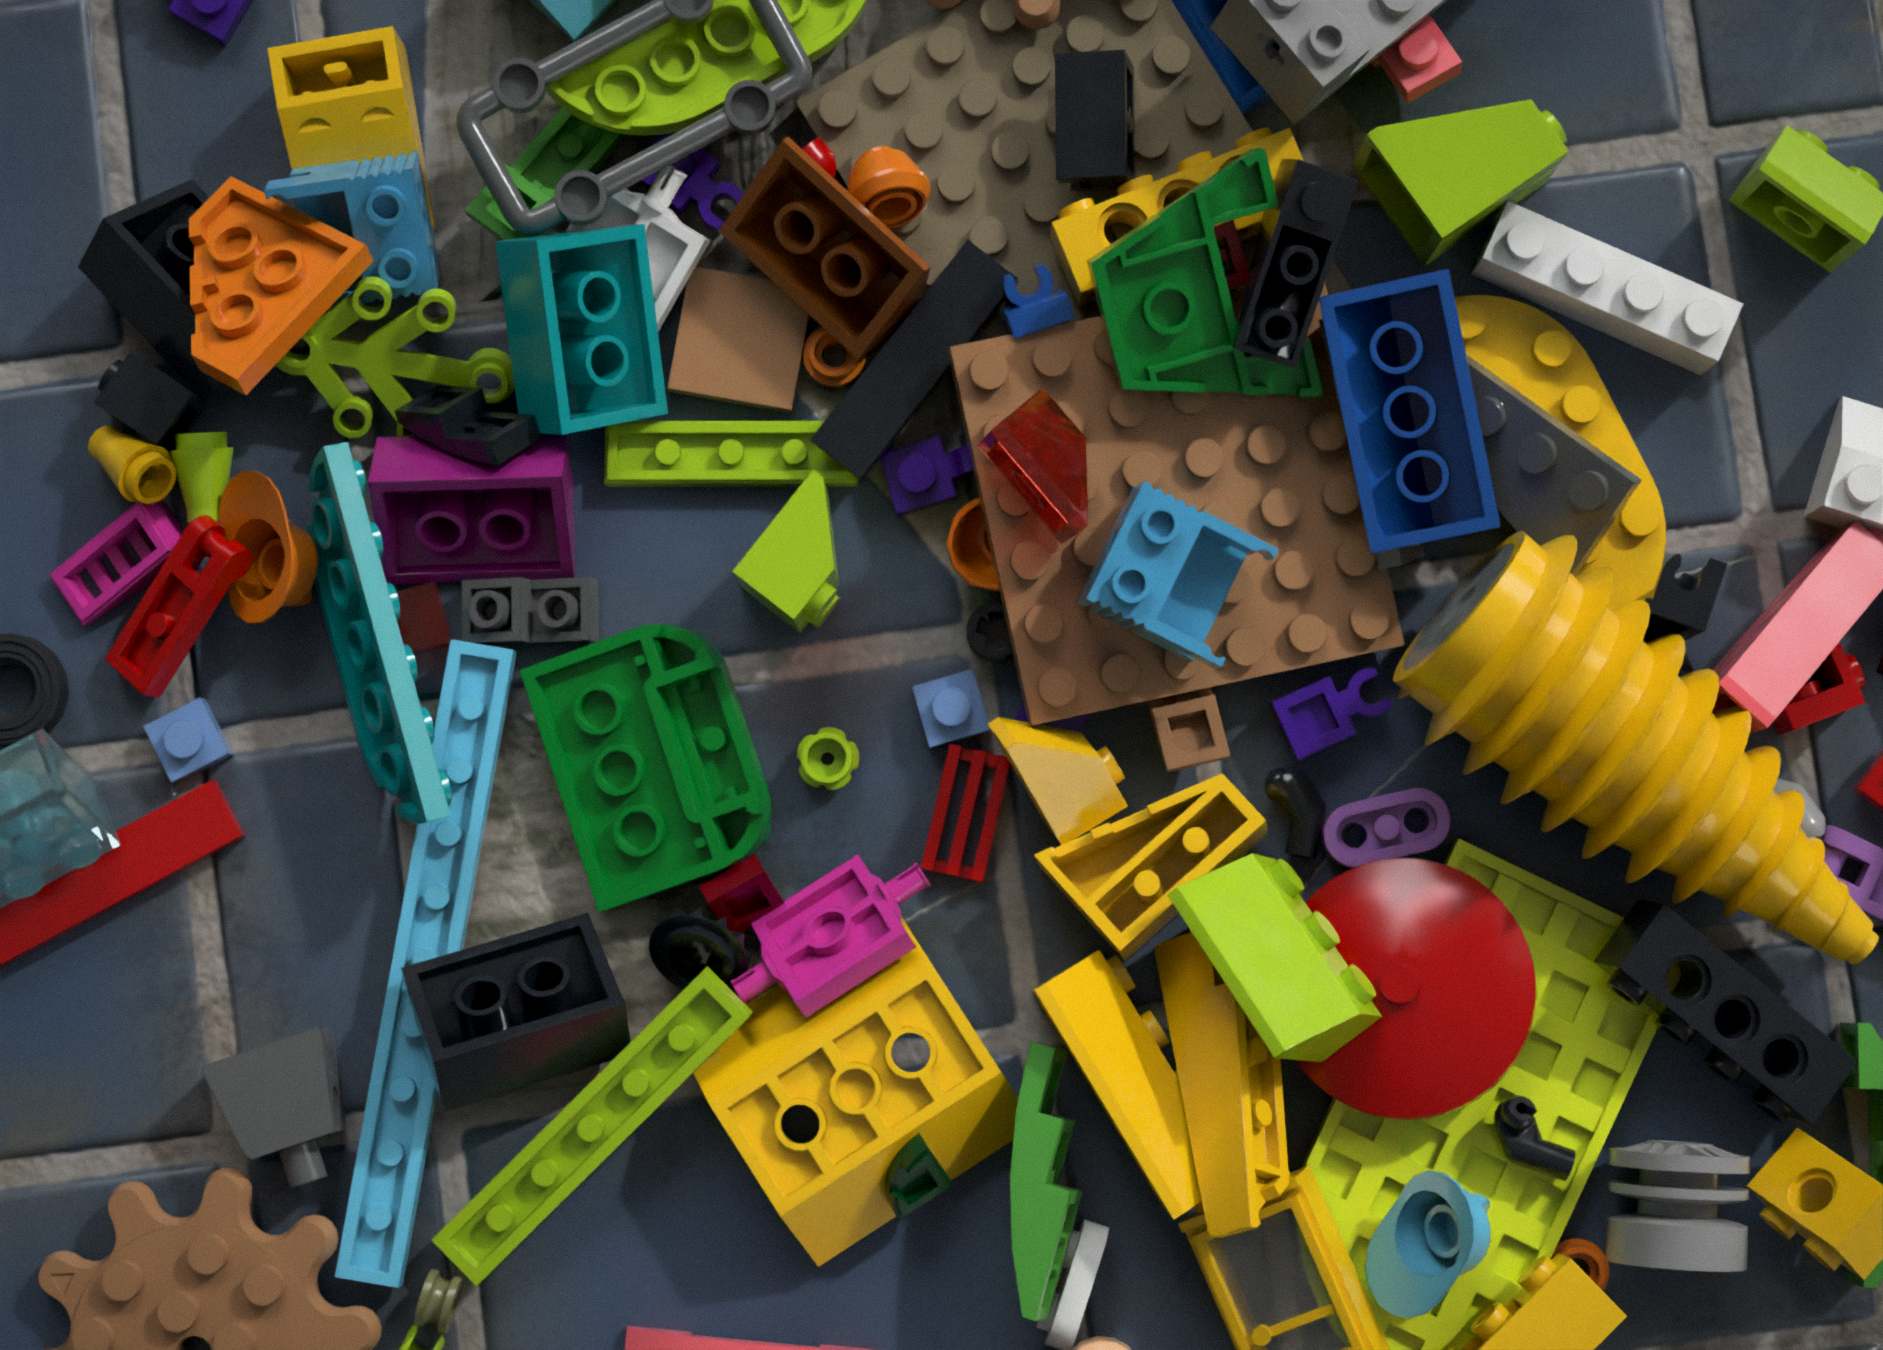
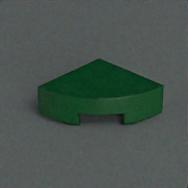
(914, 1177)

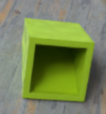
(1458, 170)

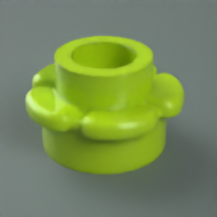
(815, 746)

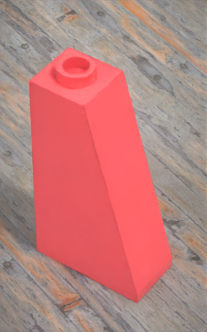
(1802, 625)

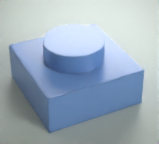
(951, 708)
(188, 740)

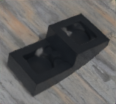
(462, 424)

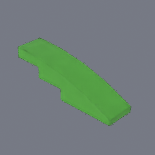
(1040, 1206)

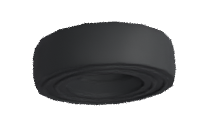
(48, 683)

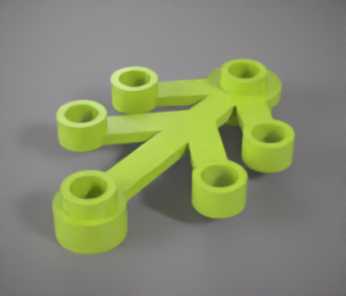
(381, 360)

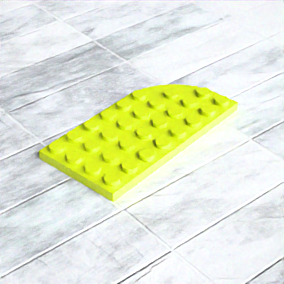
(1573, 1070)

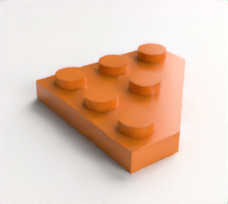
(261, 280)

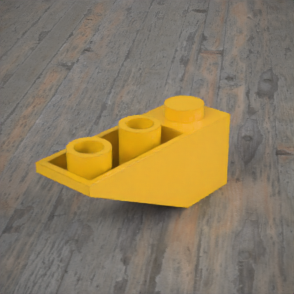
(1551, 1312)

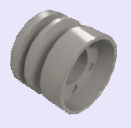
(1678, 1208)

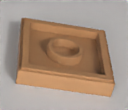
(738, 341)

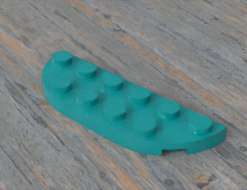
(367, 641)

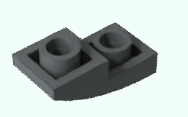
(530, 611)

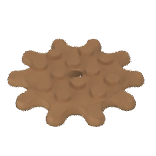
(204, 1279)

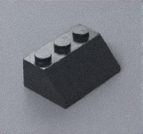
(143, 269)
(517, 1011)

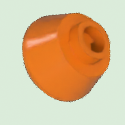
(889, 185)

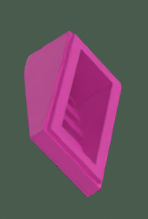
(151, 533)

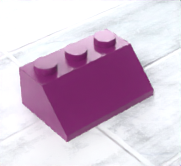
(471, 518)

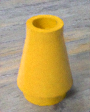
(135, 466)

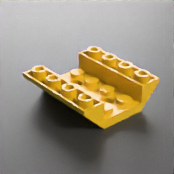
(865, 1104)

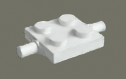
(670, 243)

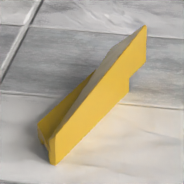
(1227, 1090)

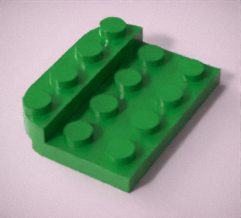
(650, 760)

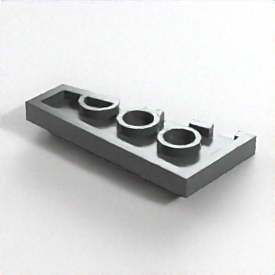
(1545, 472)

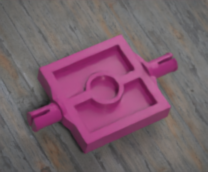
(832, 935)

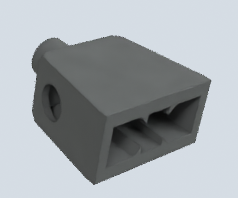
(283, 1100)

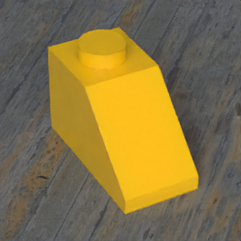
(1062, 775)

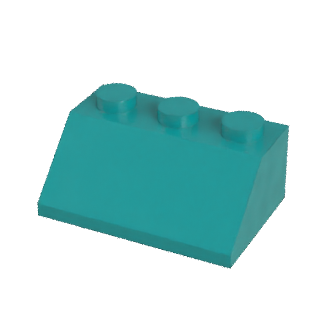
(582, 328)

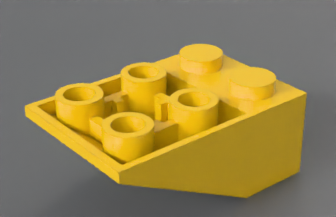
(346, 99)

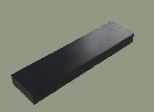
(912, 361)

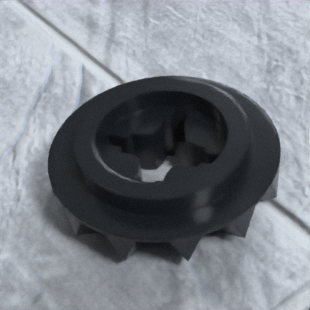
(681, 961)

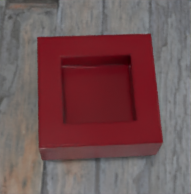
(742, 894)

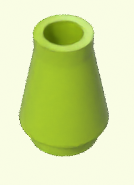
(202, 471)

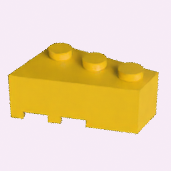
(1128, 867)

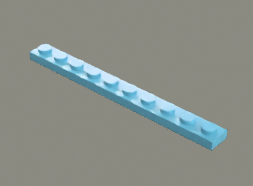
(430, 926)

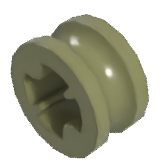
(438, 1301)

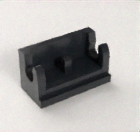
(1094, 119)
(1683, 603)

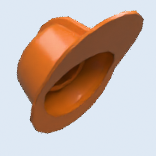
(281, 551)

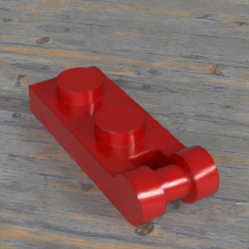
(178, 606)

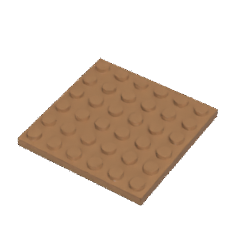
(1251, 460)

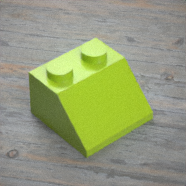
(1811, 198)
(795, 559)

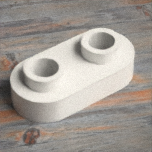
(1069, 1304)

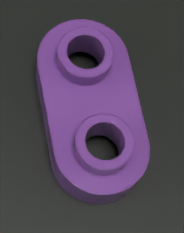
(1384, 827)

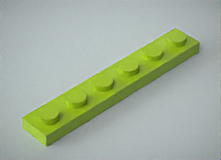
(592, 1126)

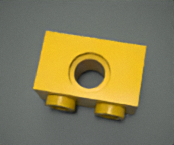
(1825, 1202)

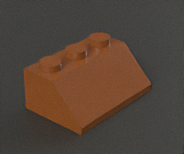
(826, 250)

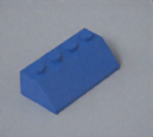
(1409, 411)

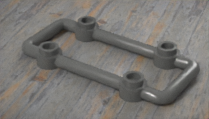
(581, 194)

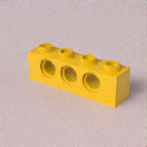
(1082, 224)

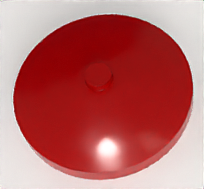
(1445, 978)

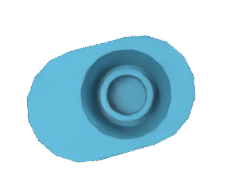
(1426, 1244)

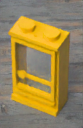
(1287, 1278)

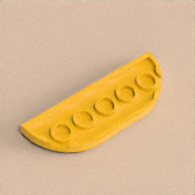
(1557, 374)

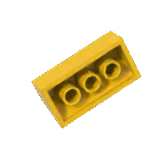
(1126, 1071)

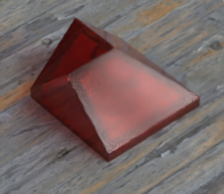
(1043, 462)

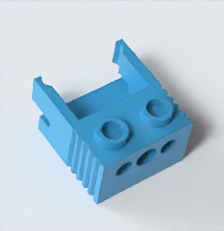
(378, 205)
(1168, 572)

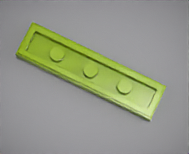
(717, 454)

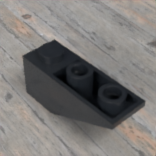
(1292, 260)

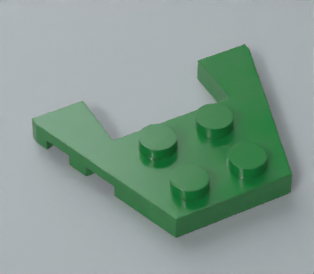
(1170, 299)

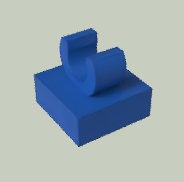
(1037, 309)

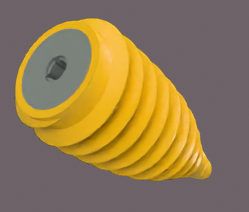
(1617, 740)

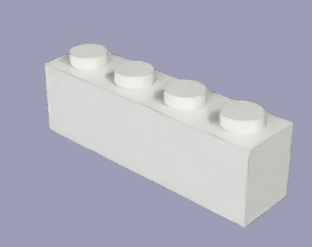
(1606, 289)

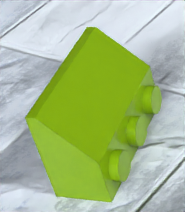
(1277, 957)

